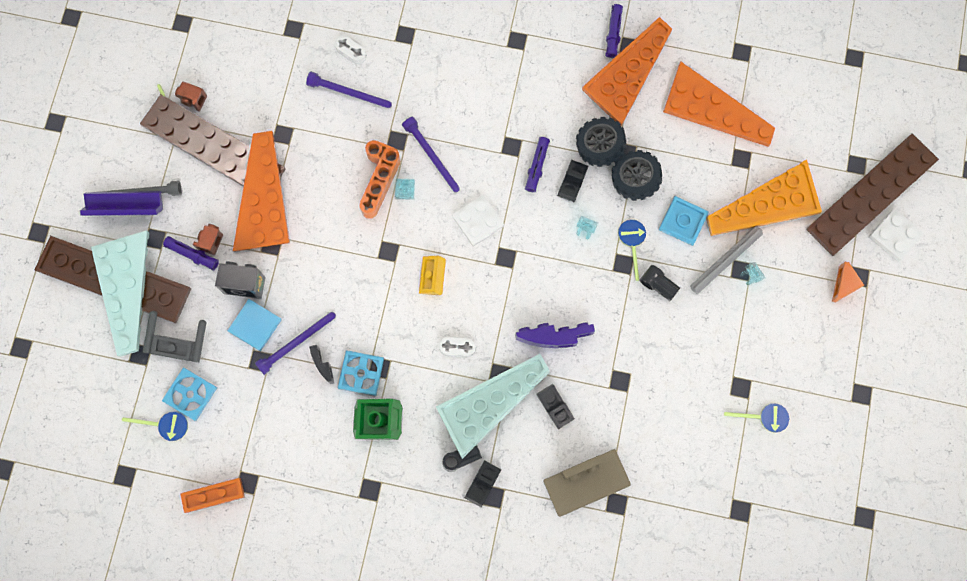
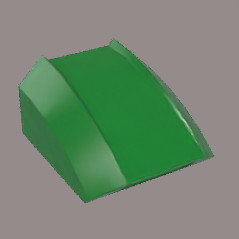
(377, 419)

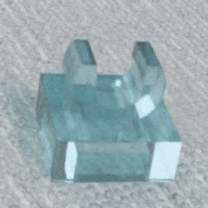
(404, 188)
(587, 225)
(755, 273)

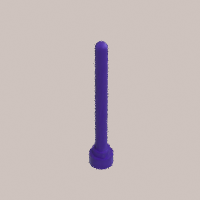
(315, 80)
(411, 126)
(265, 364)

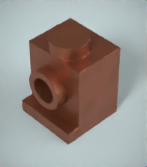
(191, 95)
(209, 239)

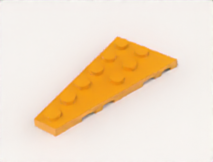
(778, 200)

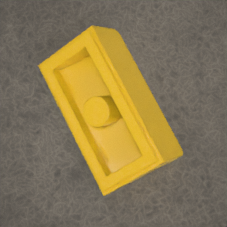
(432, 275)

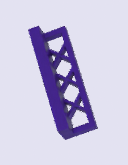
(122, 203)

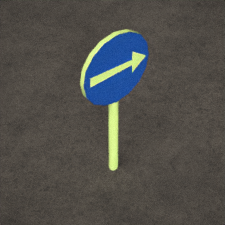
(632, 234)
(773, 417)
(171, 425)

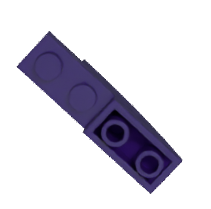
(546, 337)

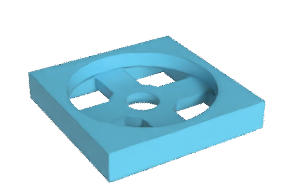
(349, 356)
(176, 386)

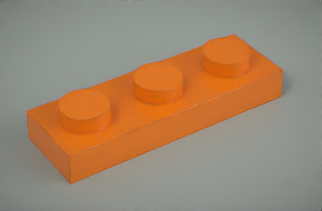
(212, 495)

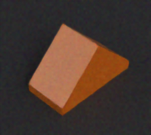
(846, 282)

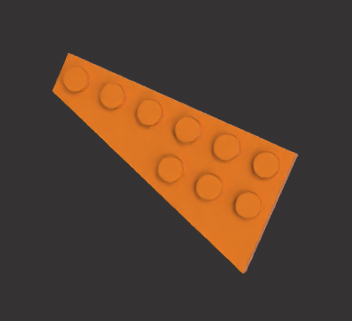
(621, 79)
(706, 104)
(262, 207)

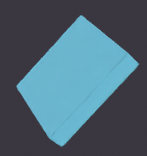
(683, 220)
(254, 325)

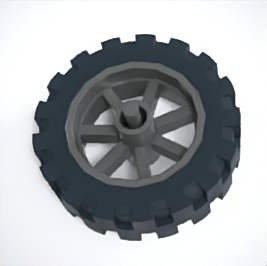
(598, 129)
(638, 191)

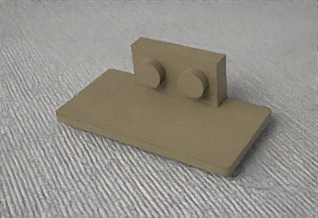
(586, 482)

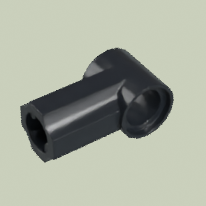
(655, 280)
(471, 457)

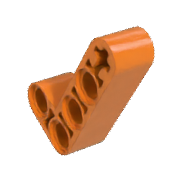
(376, 181)

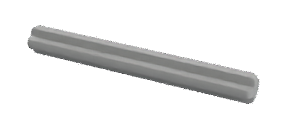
(726, 259)

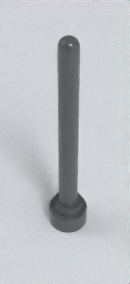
(173, 188)

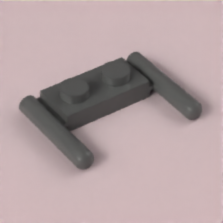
(173, 347)

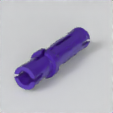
(613, 37)
(531, 184)
(197, 256)

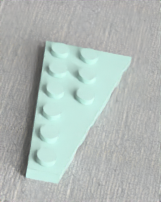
(122, 283)
(480, 409)

